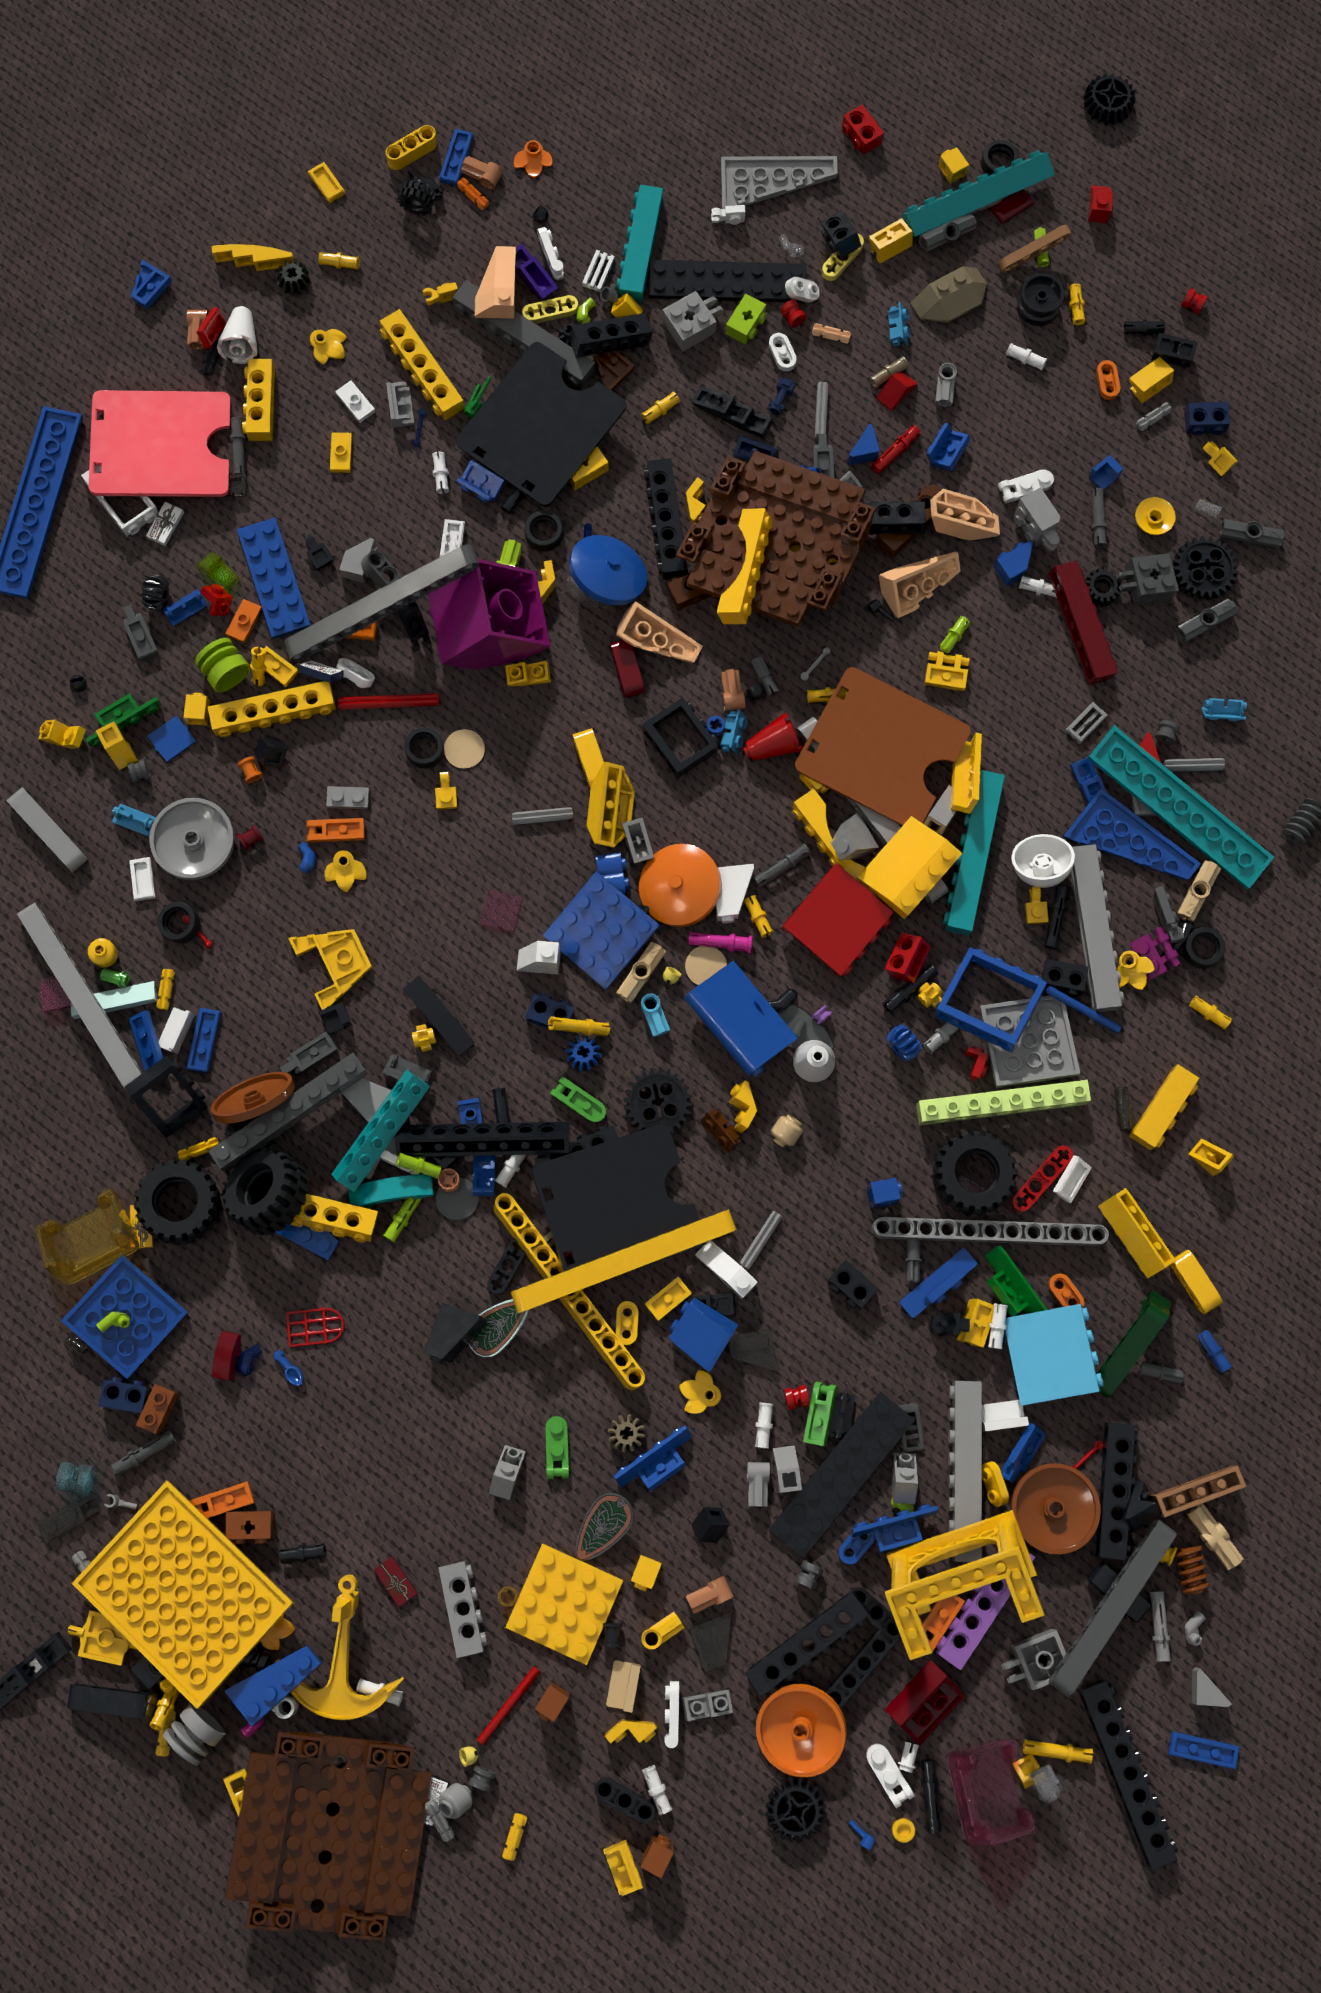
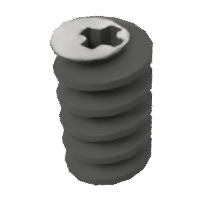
(1303, 821)

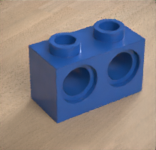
(884, 1192)

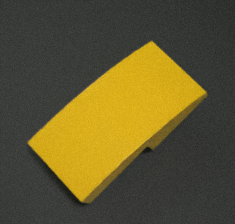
(528, 674)

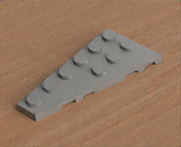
(763, 177)

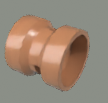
(446, 1177)

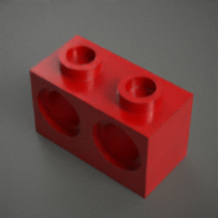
(865, 128)
(907, 957)

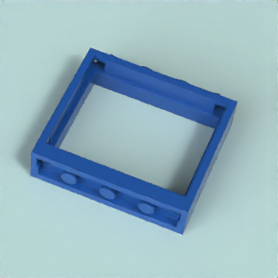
(978, 1027)

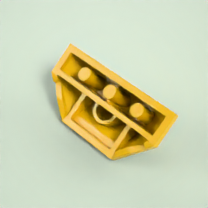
(609, 805)

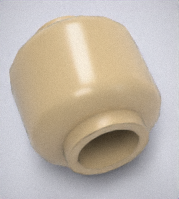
(786, 1131)

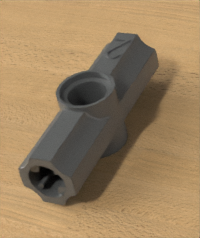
(939, 236)
(1240, 531)
(1216, 615)

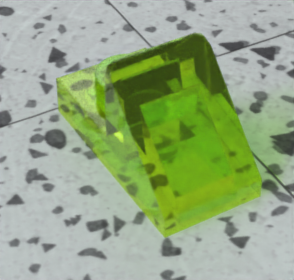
(218, 571)

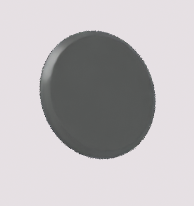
(457, 1204)

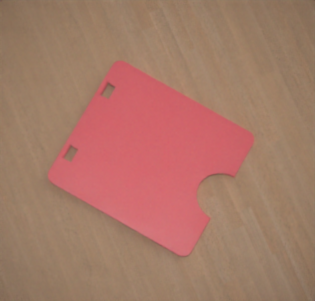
(158, 443)

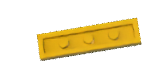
(967, 776)

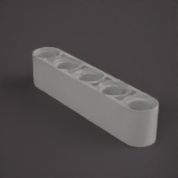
(47, 829)

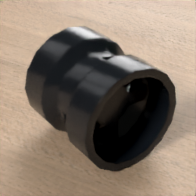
(257, 1659)

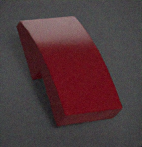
(224, 1358)

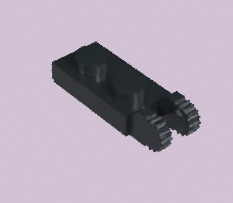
(414, 624)

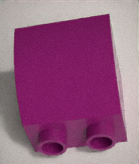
(489, 617)

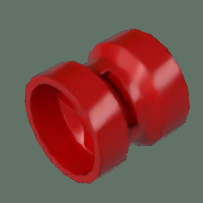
(1190, 298)
(792, 312)
(796, 1397)

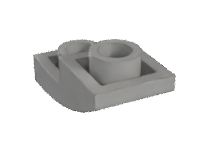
(707, 1705)

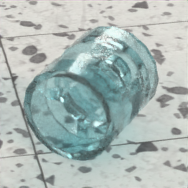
(67, 1477)

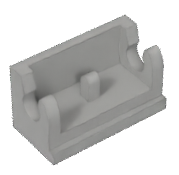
(400, 404)

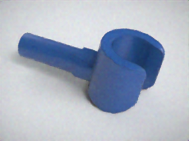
(868, 1840)

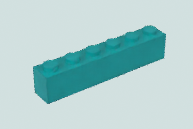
(641, 242)

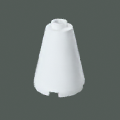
(238, 337)
(810, 1068)

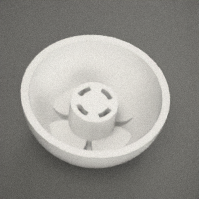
(1043, 860)

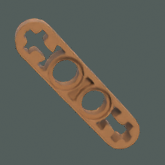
(1035, 248)

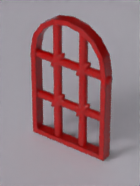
(305, 1322)

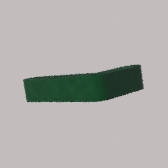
(1152, 1317)

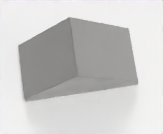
(637, 840)
(1205, 1692)

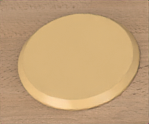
(464, 748)
(704, 963)

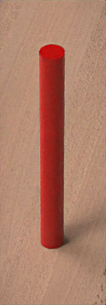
(508, 1705)

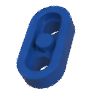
(857, 1545)

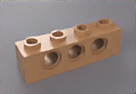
(1199, 1490)

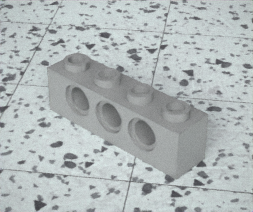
(463, 1645)

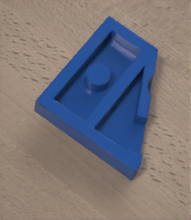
(149, 285)

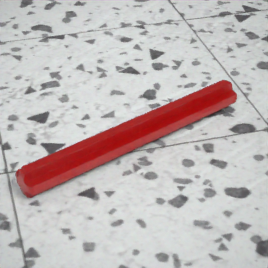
(388, 701)

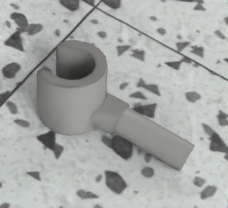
(117, 1502)

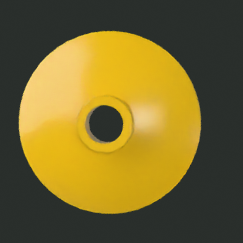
(1157, 508)

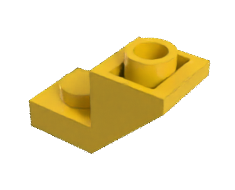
(694, 506)
(548, 583)
(61, 734)
(116, 746)
(743, 1100)
(640, 1729)

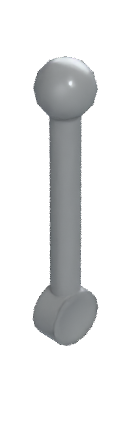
(804, 676)

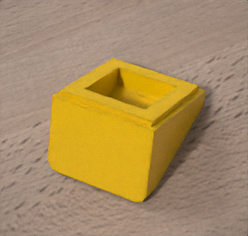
(1025, 1766)

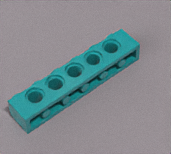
(380, 1130)

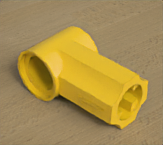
(664, 1630)

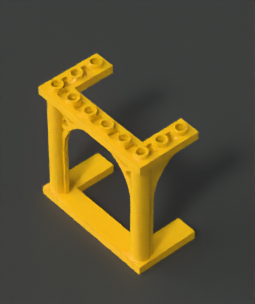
(913, 1596)

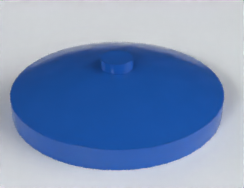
(607, 570)

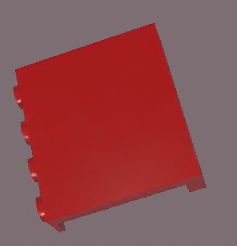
(838, 920)

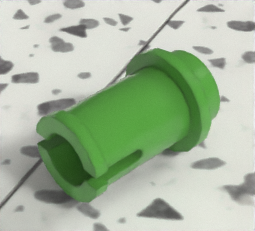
(115, 977)

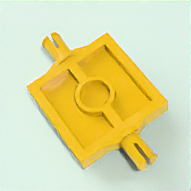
(101, 1640)

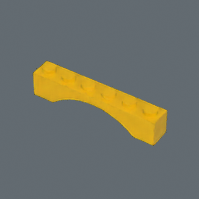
(737, 599)
(812, 812)

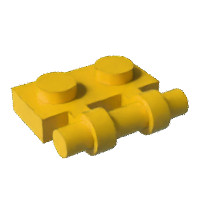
(946, 676)

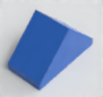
(865, 449)

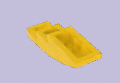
(243, 255)

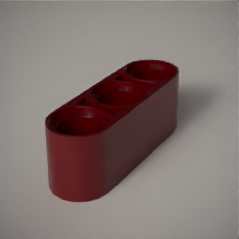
(627, 668)

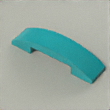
(392, 1189)

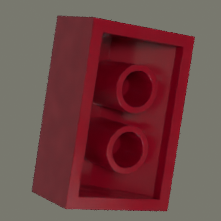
(925, 1702)

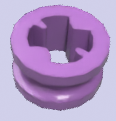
(821, 1015)

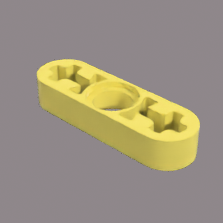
(840, 265)
(553, 303)

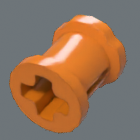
(250, 770)

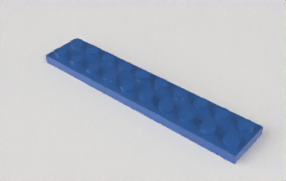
(37, 499)

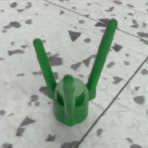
(474, 404)

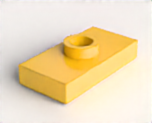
(341, 452)

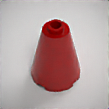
(774, 740)

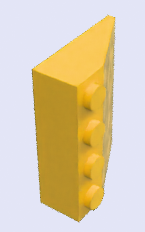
(909, 866)

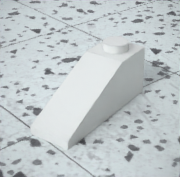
(726, 1269)

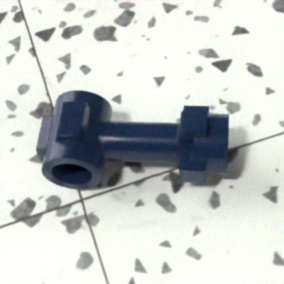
(785, 387)

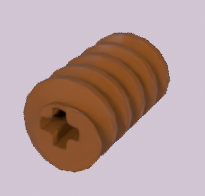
(1192, 1570)

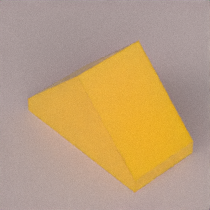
(1210, 1157)

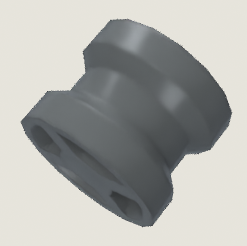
(1167, 732)
(138, 770)
(482, 1778)

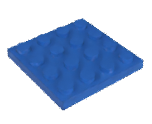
(601, 930)
(128, 1292)

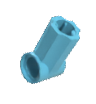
(655, 1017)

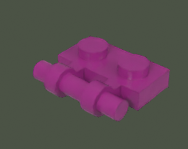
(1147, 947)

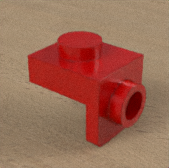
(219, 598)
(979, 1068)

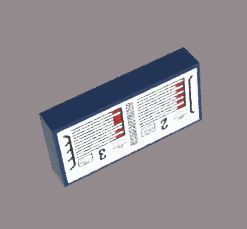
(320, 671)

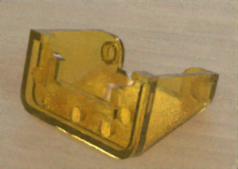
(88, 1241)

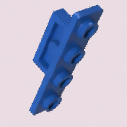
(935, 1286)
(658, 1463)
(896, 1531)

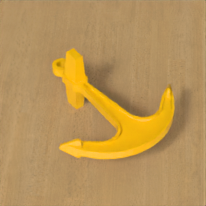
(337, 1698)

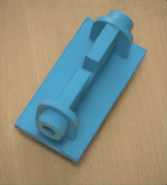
(901, 332)
(1215, 709)
(736, 723)
(133, 819)

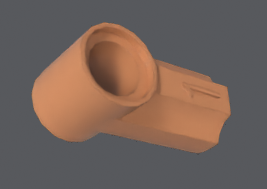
(487, 174)
(194, 320)
(733, 695)
(714, 1593)

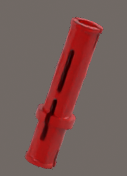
(902, 443)

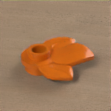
(533, 161)

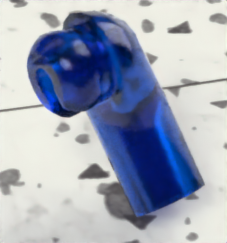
(246, 1358)

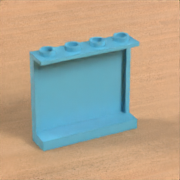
(1053, 1354)

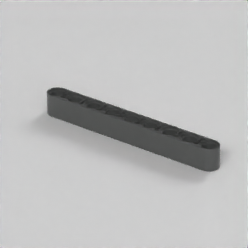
(1112, 1608)

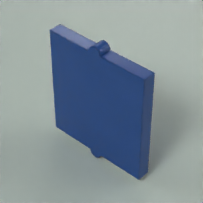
(171, 738)

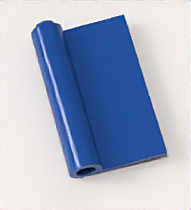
(740, 1018)

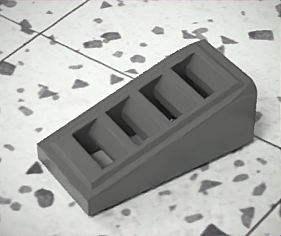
(913, 1407)

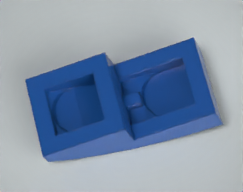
(1087, 778)
(484, 1175)

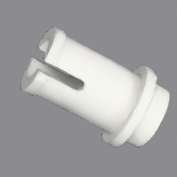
(908, 1759)

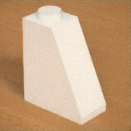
(734, 887)
(540, 958)

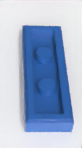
(457, 152)
(146, 1039)
(203, 1040)
(1203, 1750)

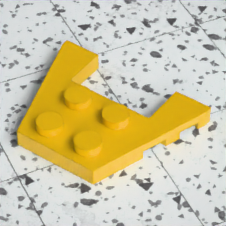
(343, 958)

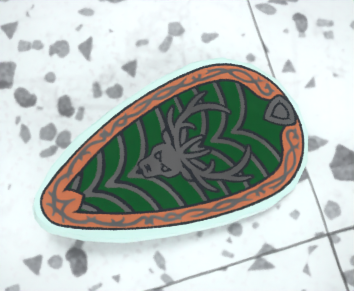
(500, 1329)

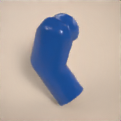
(309, 858)

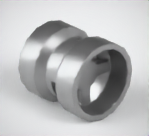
(808, 1575)

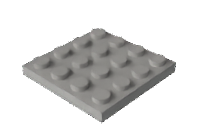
(1043, 1050)

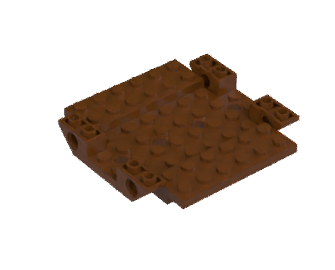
(805, 511)
(369, 1838)

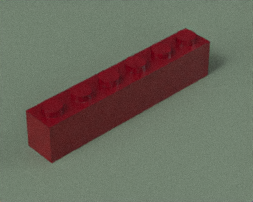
(1083, 622)

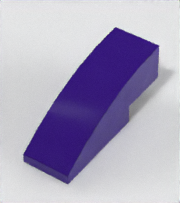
(533, 273)

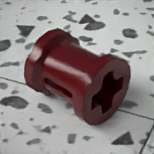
(250, 837)

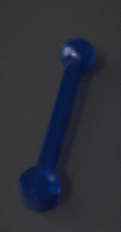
(421, 412)

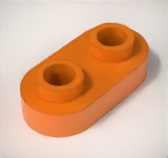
(1108, 381)
(1067, 1291)

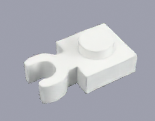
(730, 214)

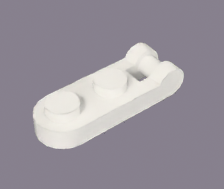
(551, 253)
(1025, 485)
(672, 1714)
(888, 1774)

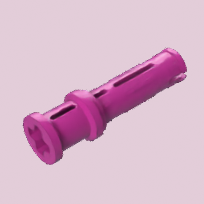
(729, 942)

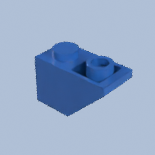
(1014, 564)

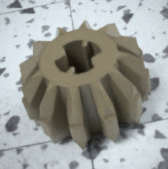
(631, 1439)

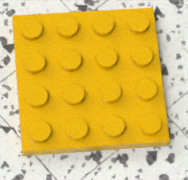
(564, 1604)

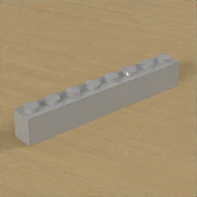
(1095, 930)
(965, 1459)

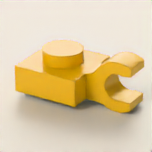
(443, 293)
(1221, 459)
(445, 796)
(1036, 911)

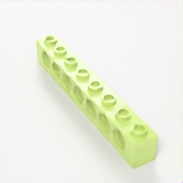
(1003, 1102)

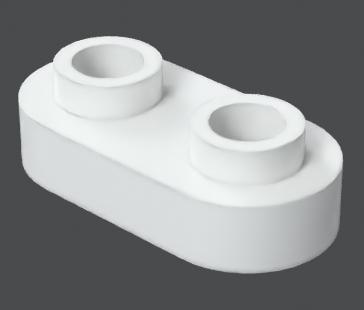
(802, 289)
(782, 353)
(355, 673)

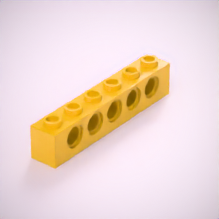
(398, 324)
(261, 704)

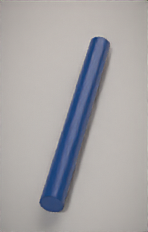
(1083, 1009)

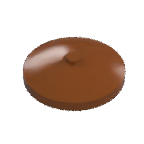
(252, 1097)
(1056, 1508)

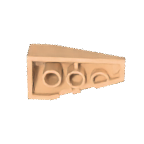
(497, 288)
(913, 582)
(651, 633)

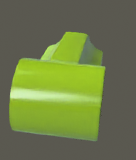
(511, 553)

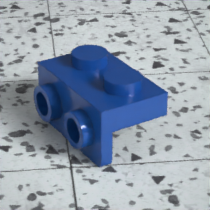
(947, 448)
(481, 481)

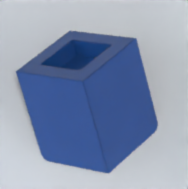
(1106, 472)

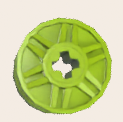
(222, 665)

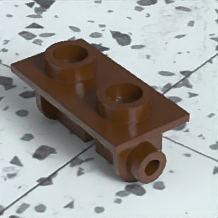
(713, 1123)

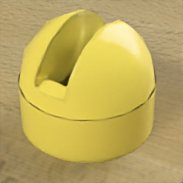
(672, 975)
(467, 1756)

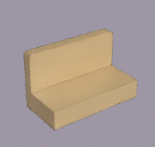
(623, 1685)

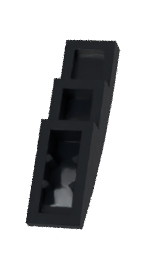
(732, 412)
(438, 1015)
(32, 1668)

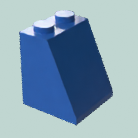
(702, 1333)

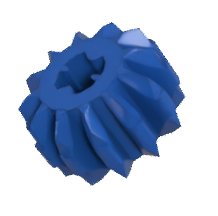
(904, 1042)
(579, 1060)

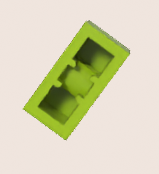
(745, 319)

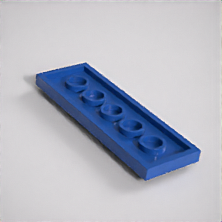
(273, 578)

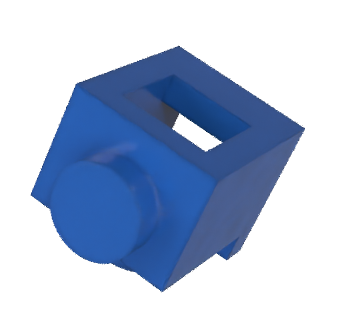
(470, 1105)

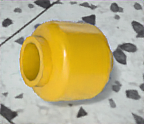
(102, 953)

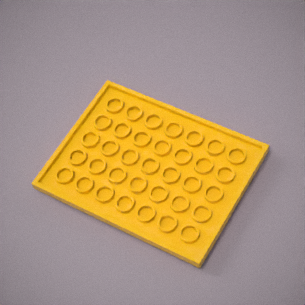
(183, 1594)

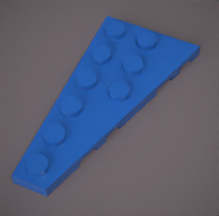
(1129, 837)

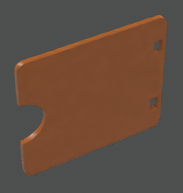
(880, 746)

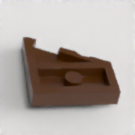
(613, 368)

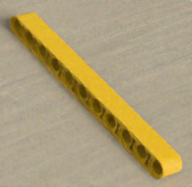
(622, 1261)
(569, 1302)

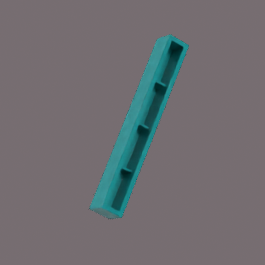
(978, 194)
(974, 856)

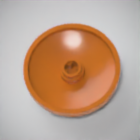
(680, 885)
(801, 1730)

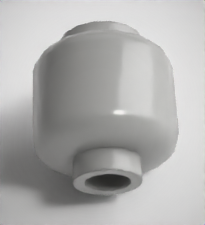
(455, 1801)

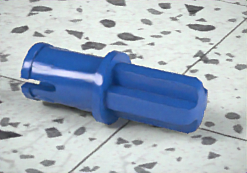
(1214, 1351)

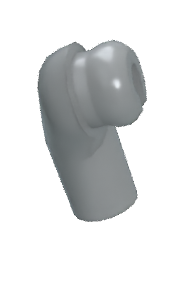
(1191, 1629)

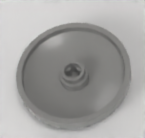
(192, 838)

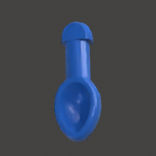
(292, 1373)

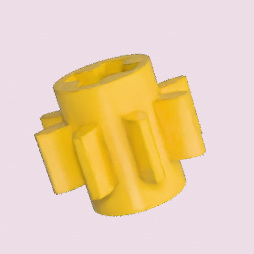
(930, 995)
(423, 1037)

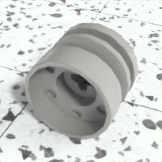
(190, 1738)

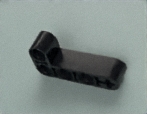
(113, 1701)

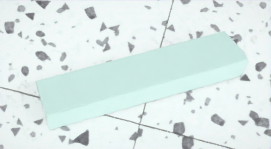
(124, 998)

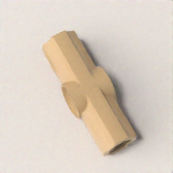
(1203, 881)
(634, 983)
(1215, 1536)

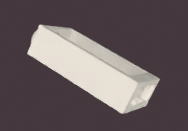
(134, 524)

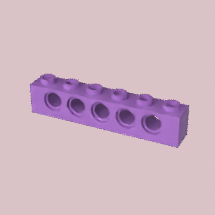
(984, 1619)

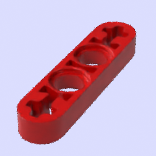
(1043, 1180)

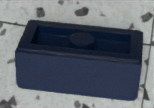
(746, 447)

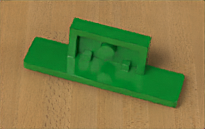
(123, 712)
(1011, 1285)

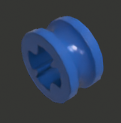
(712, 720)

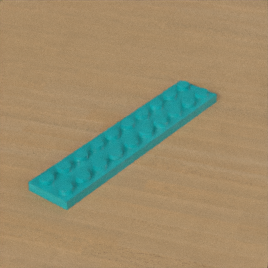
(1180, 807)

